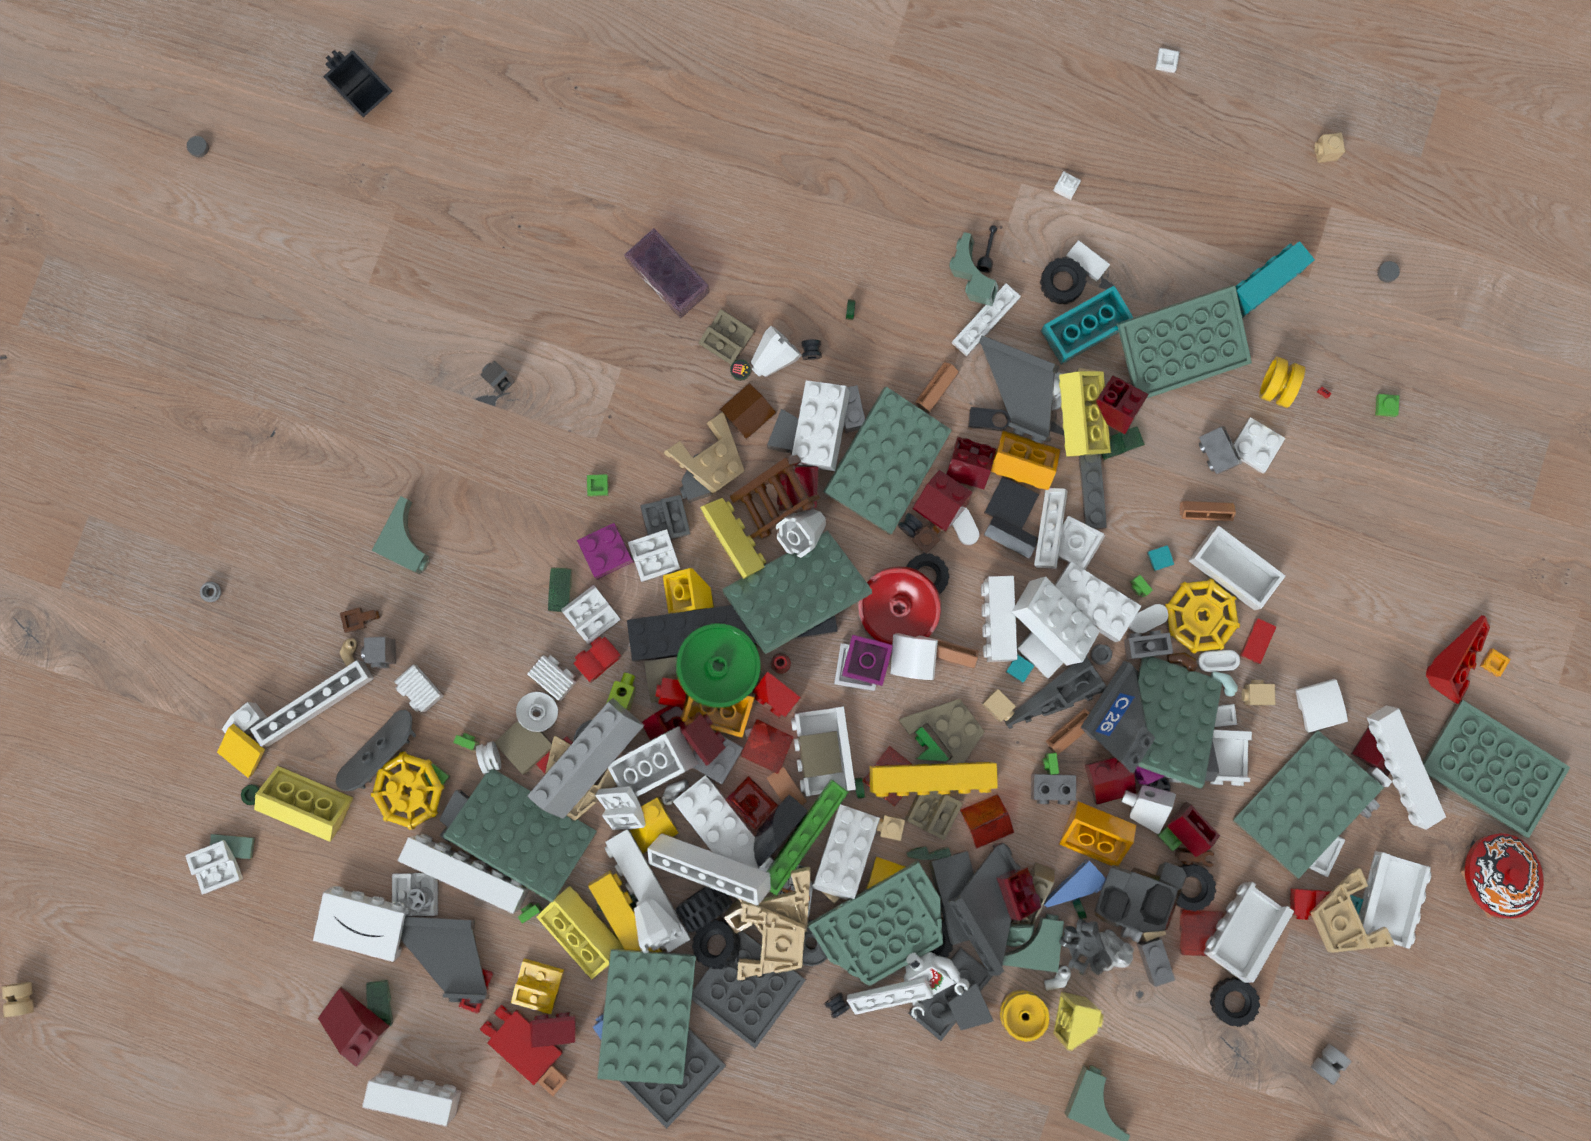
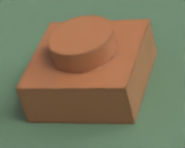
(552, 1080)

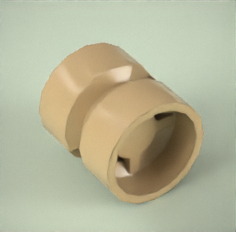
(17, 999)

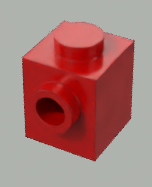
(670, 693)

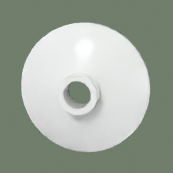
(539, 703)

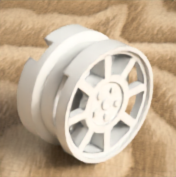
(488, 757)

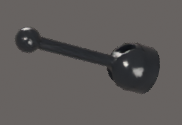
(985, 263)

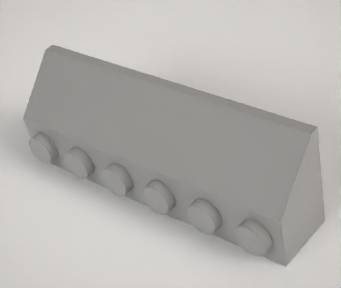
(586, 759)

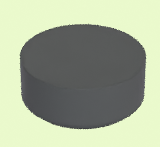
(197, 146)
(1388, 271)
(1101, 654)

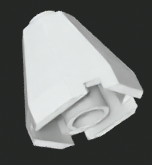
(773, 353)
(801, 531)
(654, 925)

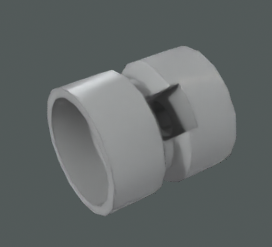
(1331, 1064)

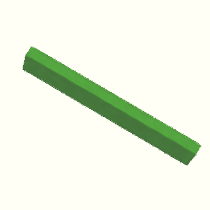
(805, 835)

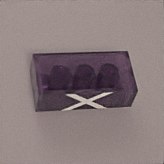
(667, 273)

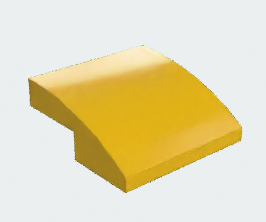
(537, 986)

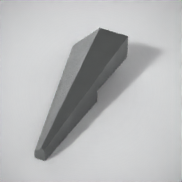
(1073, 685)

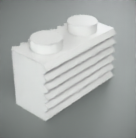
(552, 677)
(418, 689)

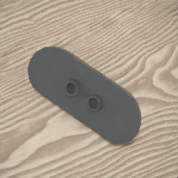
(376, 752)

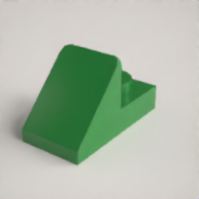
(933, 751)

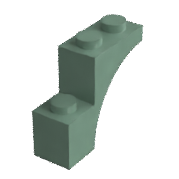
(979, 288)

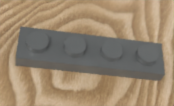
(1092, 491)

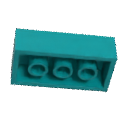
(1272, 276)
(1086, 325)

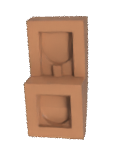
(784, 785)

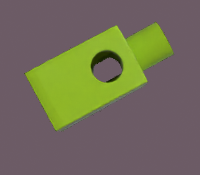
(624, 686)

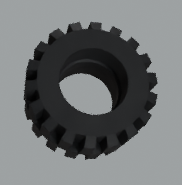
(702, 908)

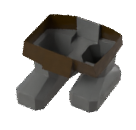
(1140, 898)

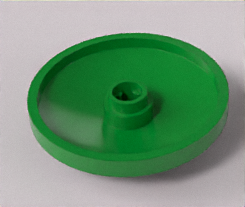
(718, 665)

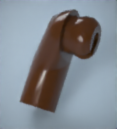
(1184, 658)

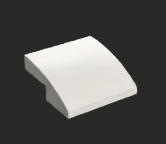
(654, 555)
(590, 614)
(1039, 655)
(913, 656)
(1321, 705)
(621, 807)
(214, 867)
(405, 882)

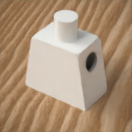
(1150, 806)

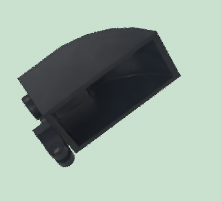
(355, 82)
(777, 828)

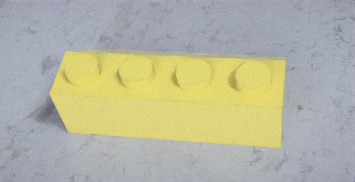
(1082, 419)
(732, 537)
(302, 803)
(579, 932)
(1076, 1020)

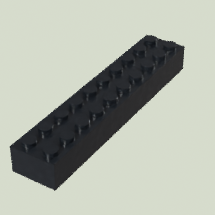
(663, 634)

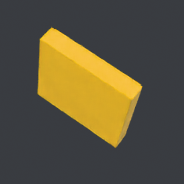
(240, 750)

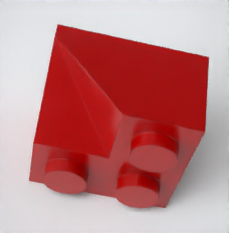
(776, 695)

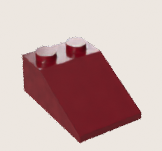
(351, 1026)

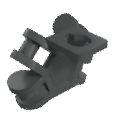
(1086, 944)

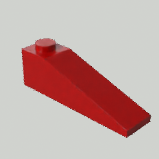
(1452, 666)

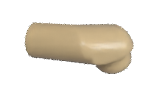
(347, 651)

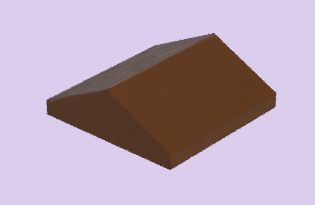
(748, 411)

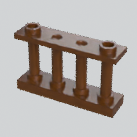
(758, 486)

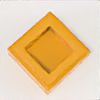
(1495, 662)

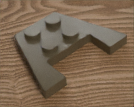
(952, 725)

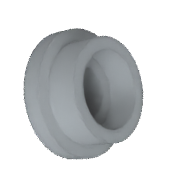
(204, 592)

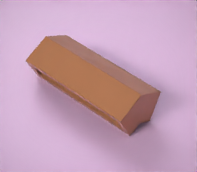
(937, 387)
(1207, 511)
(956, 654)
(1068, 733)

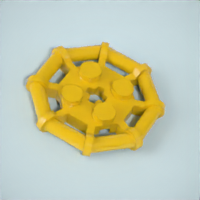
(1214, 615)
(418, 794)

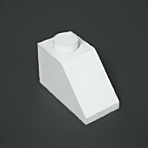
(246, 717)

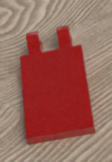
(514, 1045)

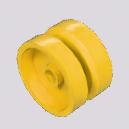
(1282, 382)
(1028, 1027)

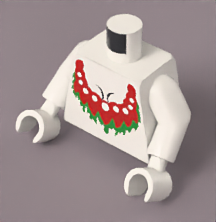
(937, 970)

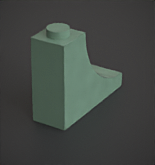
(396, 542)
(1042, 949)
(1088, 1105)

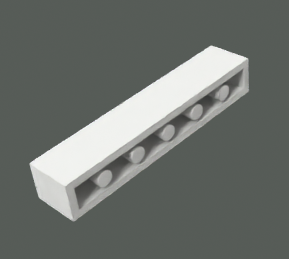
(312, 703)
(1405, 767)
(709, 869)
(642, 879)

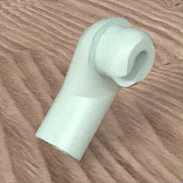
(1227, 681)

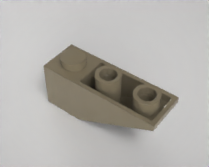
(1043, 881)

